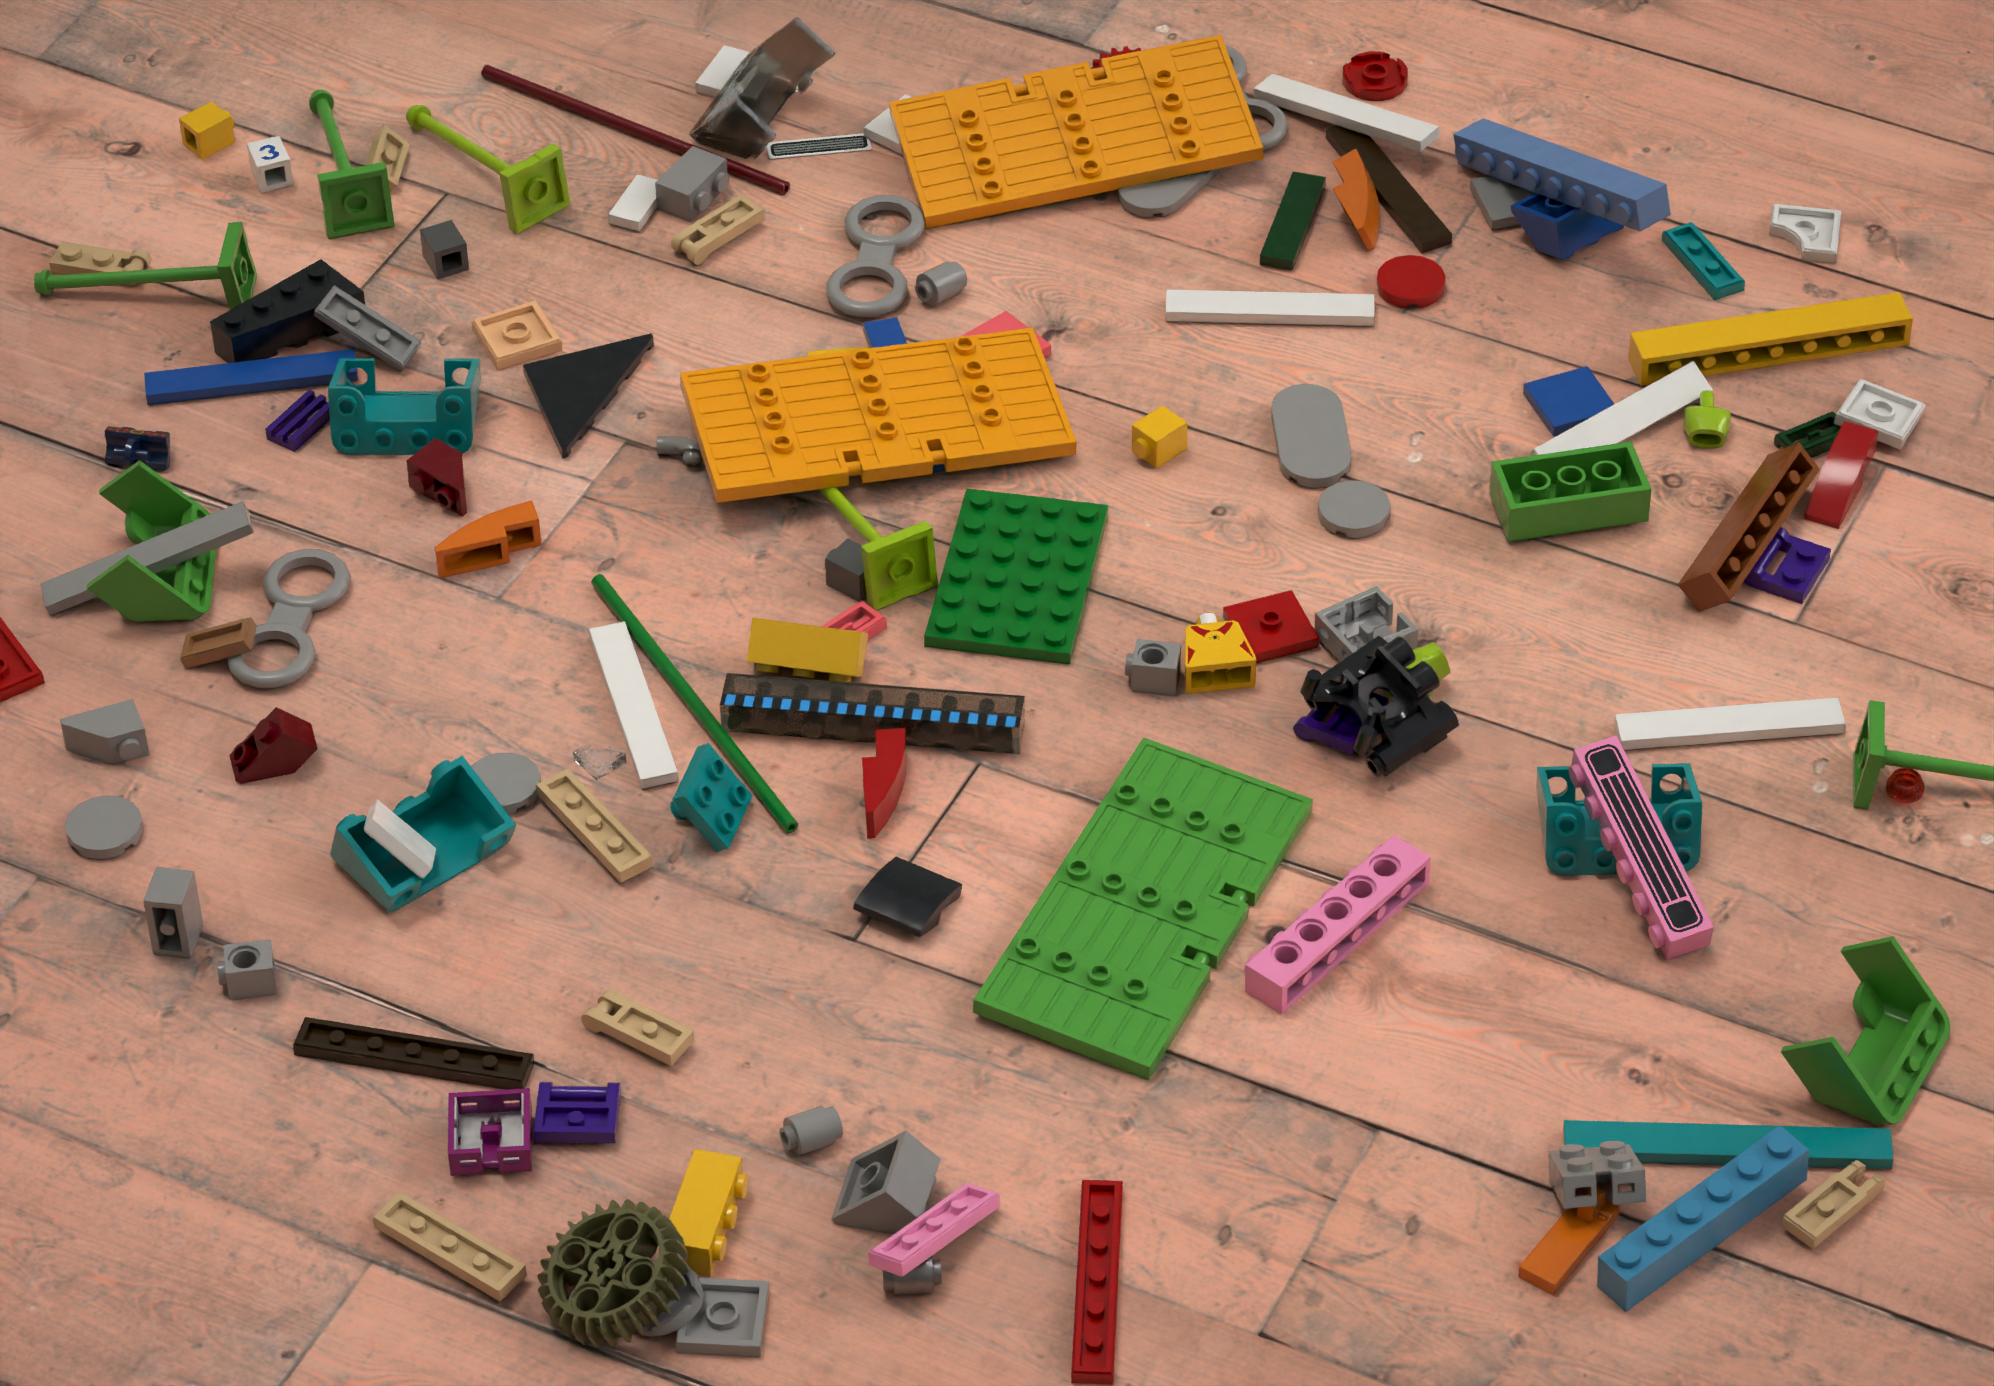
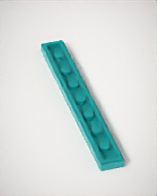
(1723, 1142)

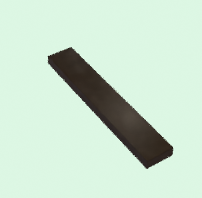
(1393, 190)
(413, 1054)

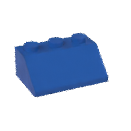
(1558, 226)

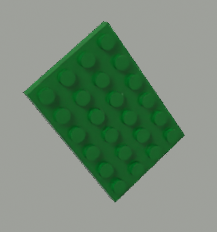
(1017, 576)

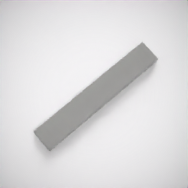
(153, 554)

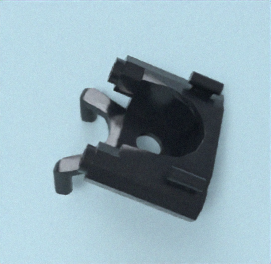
(1406, 724)

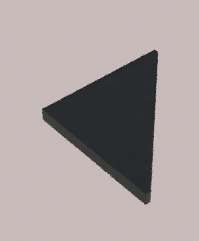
(580, 384)

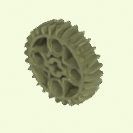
(613, 1273)

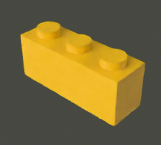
(806, 649)
(708, 1206)

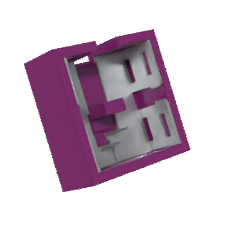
(490, 1132)

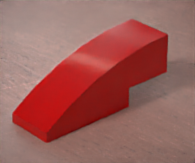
(1841, 475)
(883, 778)

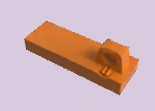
(1568, 1243)

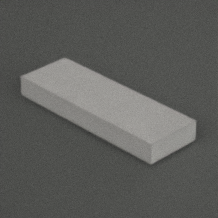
(367, 328)

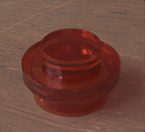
(1905, 785)

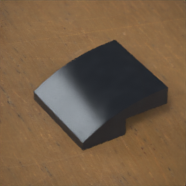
(907, 896)

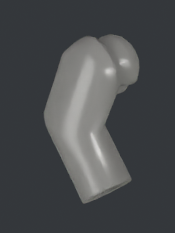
(680, 446)

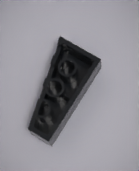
(279, 315)

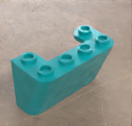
(401, 421)
(452, 815)
(1574, 839)

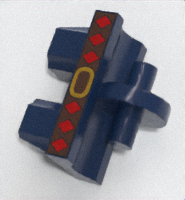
(129, 445)

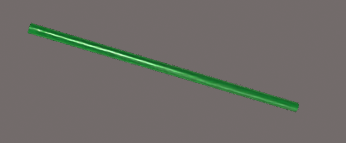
(695, 704)

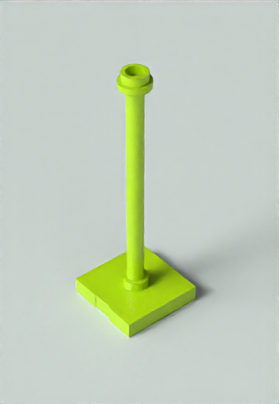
(529, 187)
(892, 564)

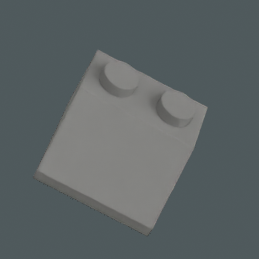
(887, 1185)

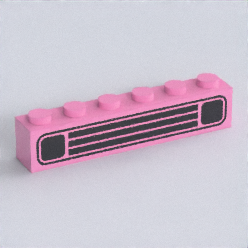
(1641, 848)

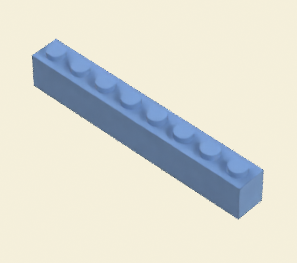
(1562, 174)

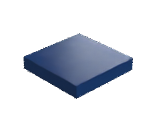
(1567, 399)

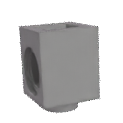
(1154, 667)
(248, 970)

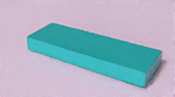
(1703, 261)

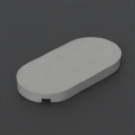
(1163, 195)
(1311, 435)

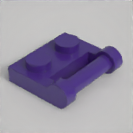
(1797, 570)
(1338, 731)
(577, 1113)

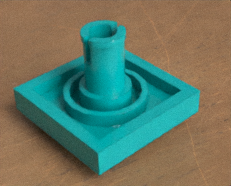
(711, 798)

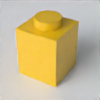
(207, 130)
(1159, 436)

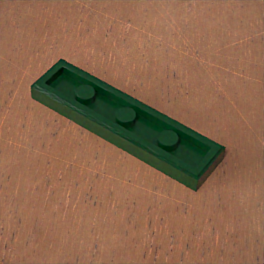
(1292, 220)

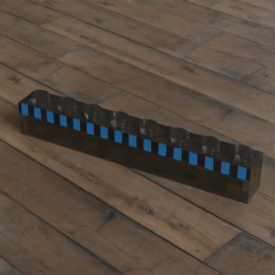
(857, 709)

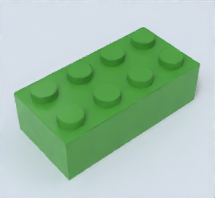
(1570, 491)

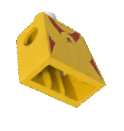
(1217, 656)

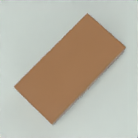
(218, 642)

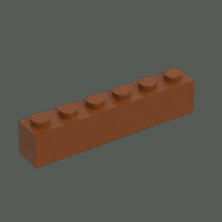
(1748, 527)

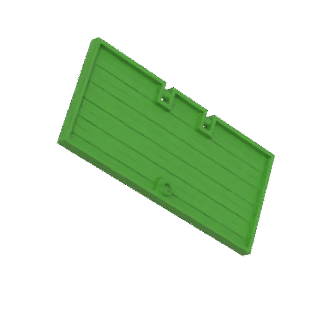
(1143, 908)

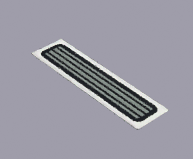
(818, 146)

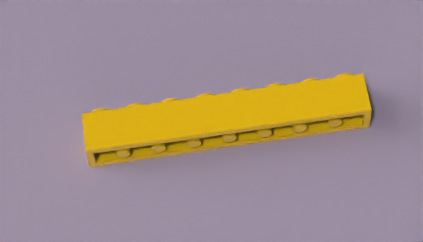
(1772, 337)

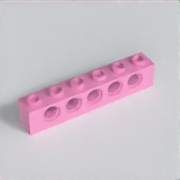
(1337, 924)

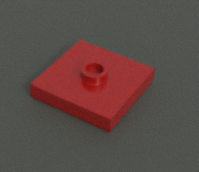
(1274, 625)

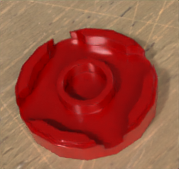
(1375, 76)
(1411, 281)

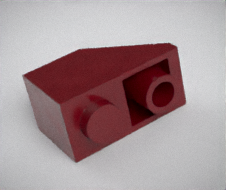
(439, 475)
(273, 748)

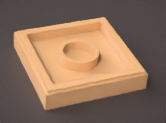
(516, 335)

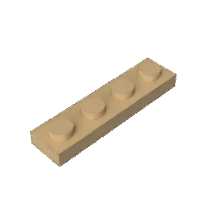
(594, 825)
(450, 1246)

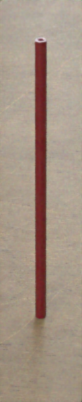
(627, 126)

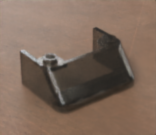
(758, 89)

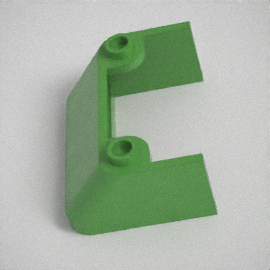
(153, 509)
(1895, 1049)

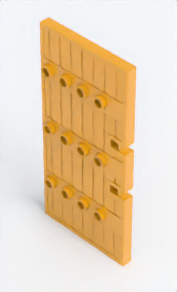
(1075, 131)
(876, 414)

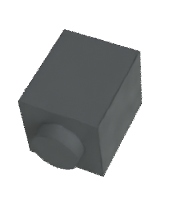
(444, 249)
(846, 570)

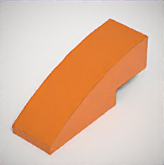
(1358, 197)
(489, 540)

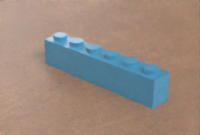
(1702, 1218)

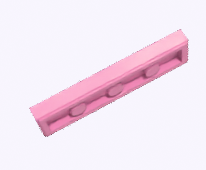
(934, 1229)

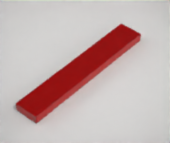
(1097, 1282)

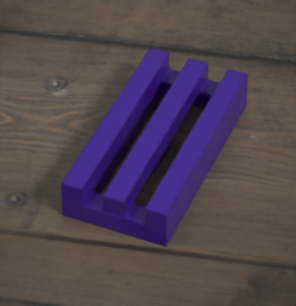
(296, 417)

